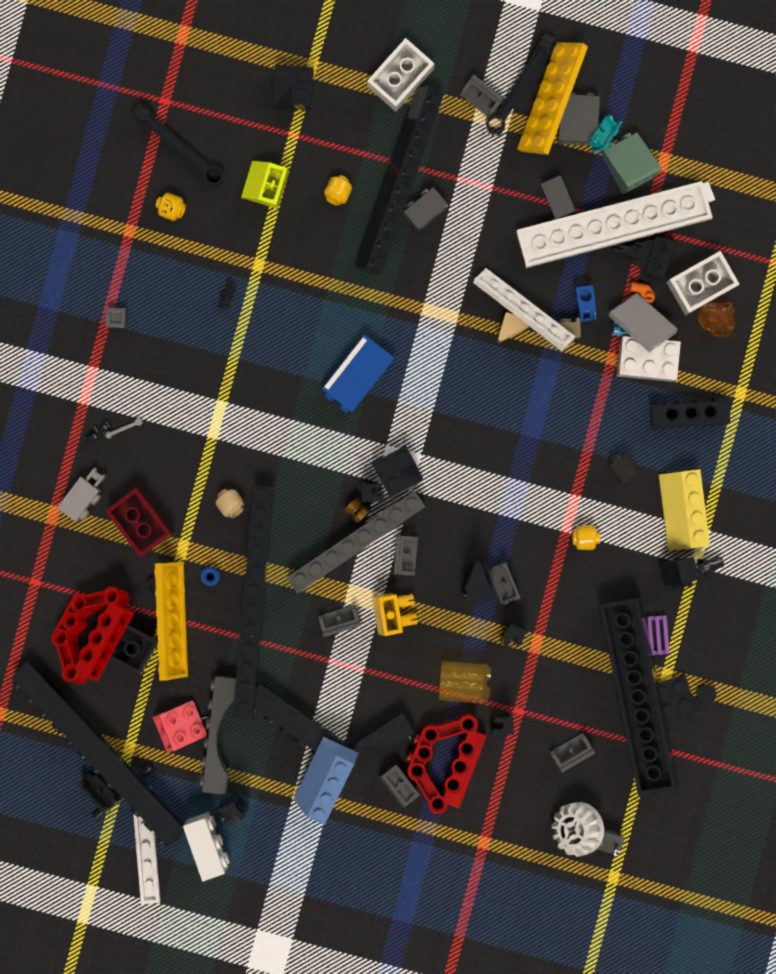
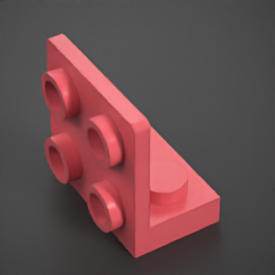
(180, 726)

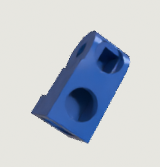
(585, 303)

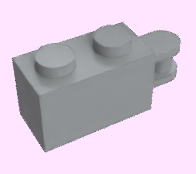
(82, 496)

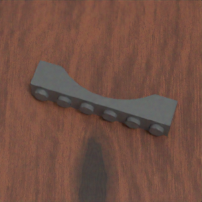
(216, 774)

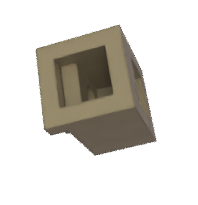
(572, 327)

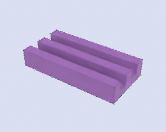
(658, 638)

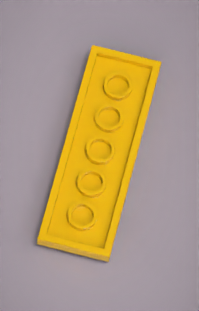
(552, 97)
(171, 620)

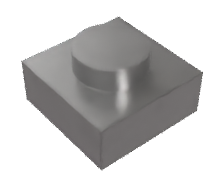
(116, 317)

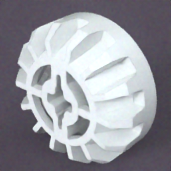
(586, 826)

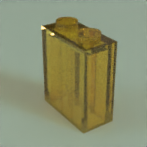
(464, 681)

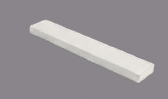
(524, 309)
(147, 863)

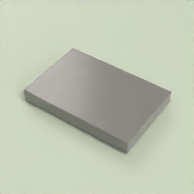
(643, 322)

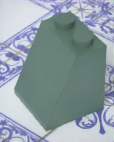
(630, 162)

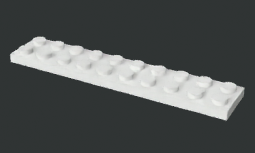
(614, 224)

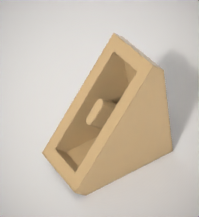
(510, 326)

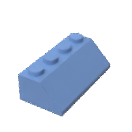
(325, 779)

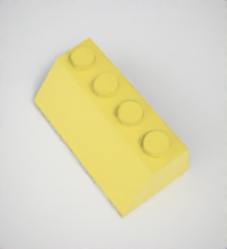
(684, 510)

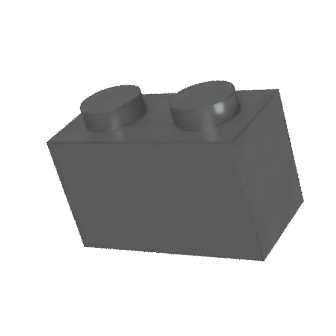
(425, 209)

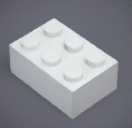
(400, 74)
(702, 283)
(658, 364)
(206, 846)

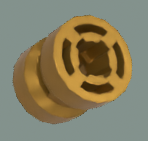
(354, 506)

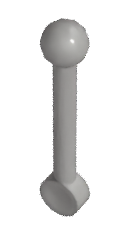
(138, 422)

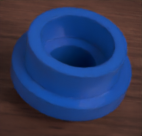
(205, 580)

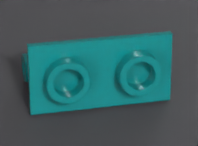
(601, 139)

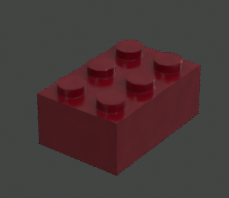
(139, 522)

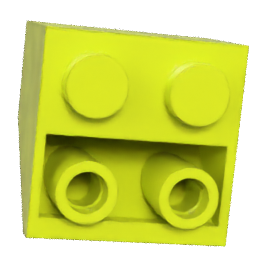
(265, 183)

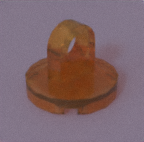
(718, 318)

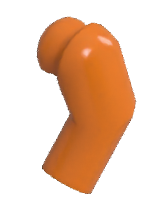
(644, 291)

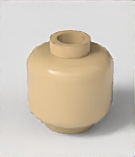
(229, 503)

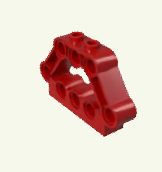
(92, 659)
(444, 730)

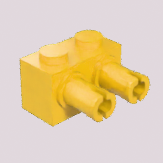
(388, 614)

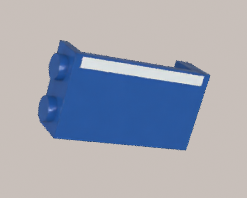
(357, 374)

